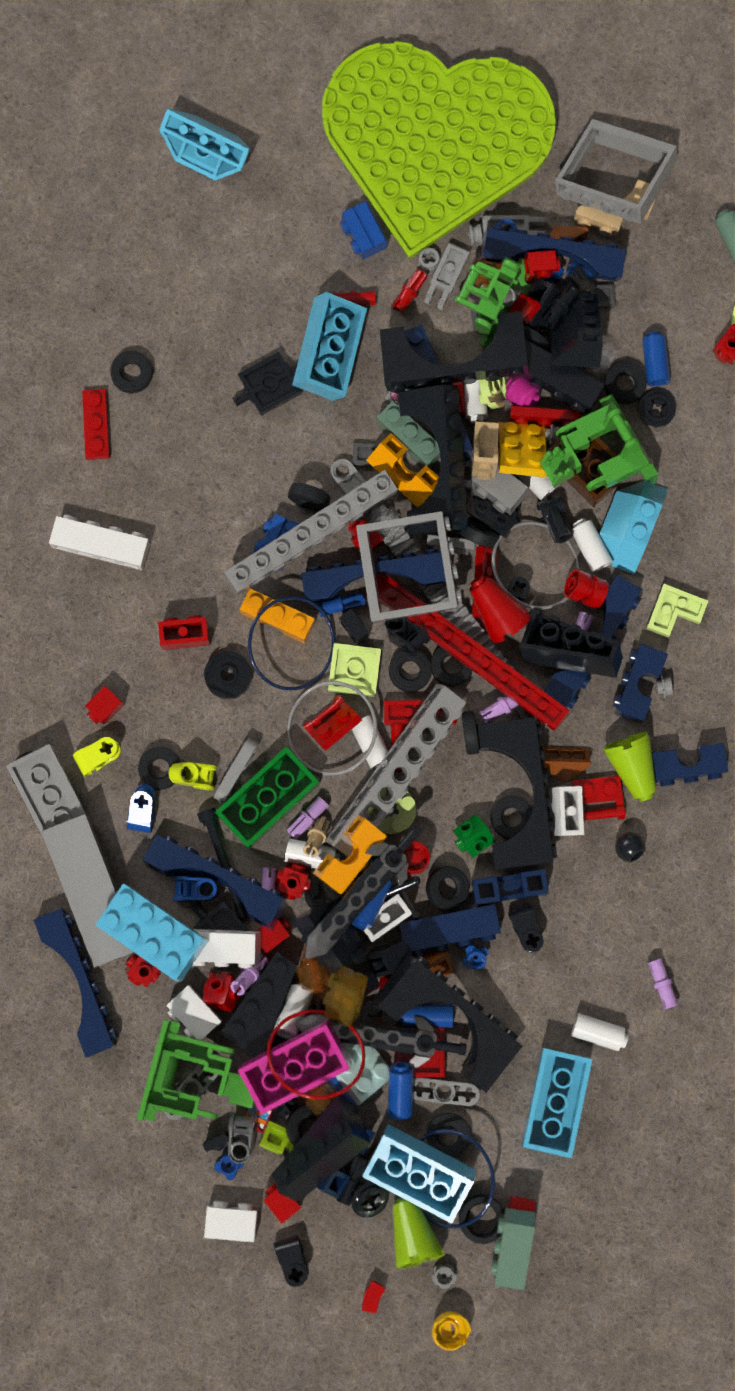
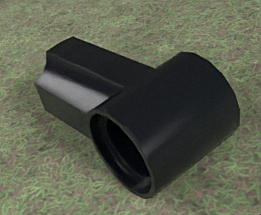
(555, 518)

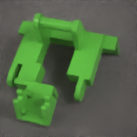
(492, 297)
(576, 437)
(159, 1090)

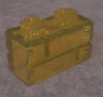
(345, 996)

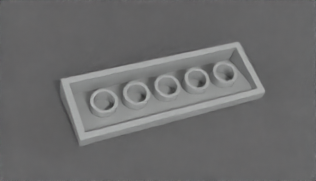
(85, 883)

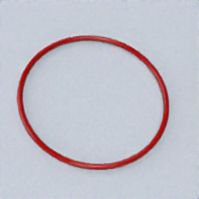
(300, 1093)

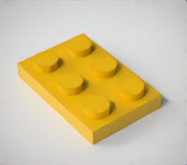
(521, 449)

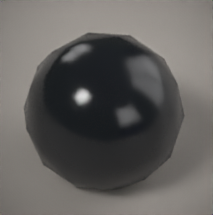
(630, 847)

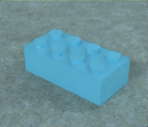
(329, 346)
(152, 932)
(556, 1102)
(420, 1173)

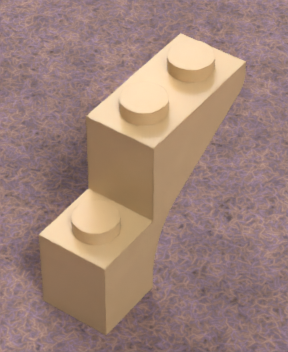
(609, 224)
(485, 450)

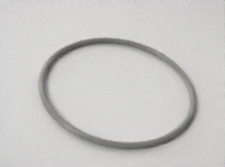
(499, 582)
(374, 732)

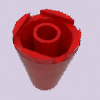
(497, 609)

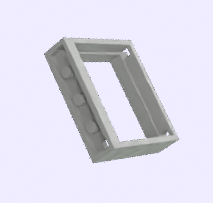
(626, 142)
(450, 570)

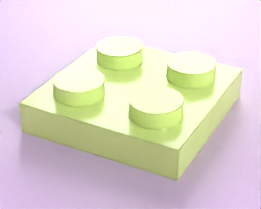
(355, 667)

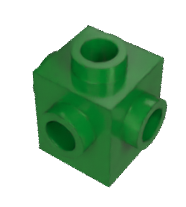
(473, 836)

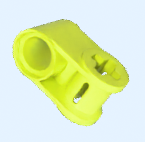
(94, 758)
(197, 775)

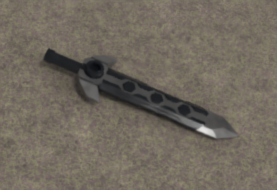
(364, 890)
(390, 1037)

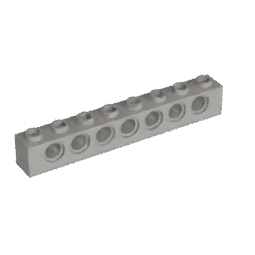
(310, 533)
(398, 757)

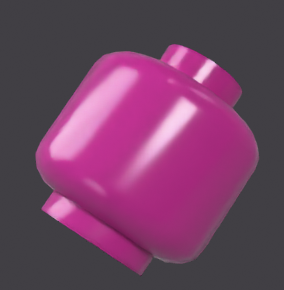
(521, 393)

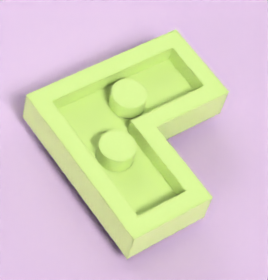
(675, 603)

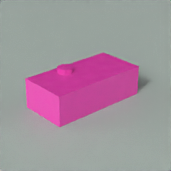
(299, 1062)

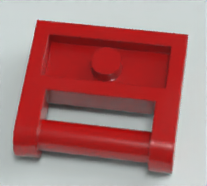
(336, 726)
(602, 790)

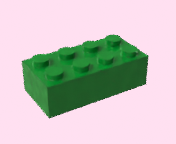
(267, 797)

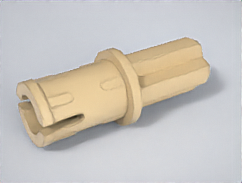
(316, 836)

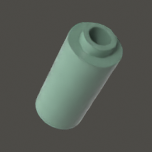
(726, 226)

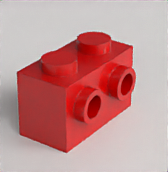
(184, 632)

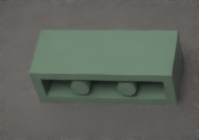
(419, 443)
(513, 1248)

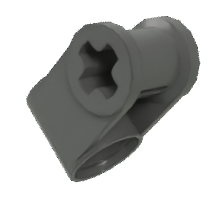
(241, 1132)

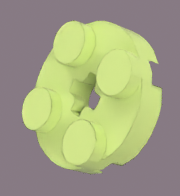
(492, 392)
(405, 817)

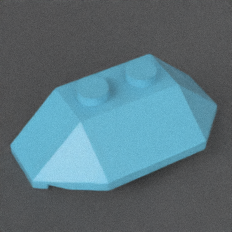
(203, 145)
(631, 523)

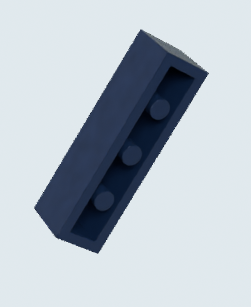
(451, 928)

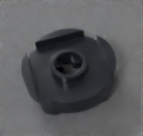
(215, 679)

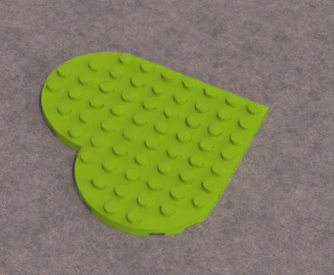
(435, 139)

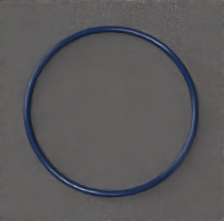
(250, 642)
(491, 1171)

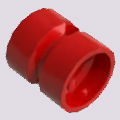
(588, 588)
(417, 858)

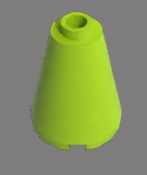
(634, 764)
(413, 1236)

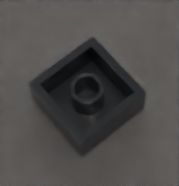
(354, 627)

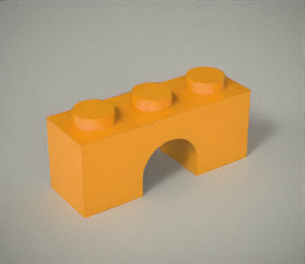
(413, 485)
(284, 618)
(340, 873)

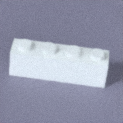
(100, 543)
(230, 947)

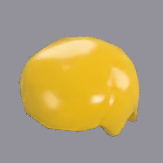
(443, 1334)

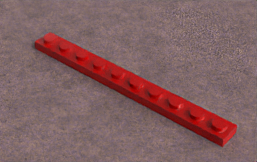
(475, 656)

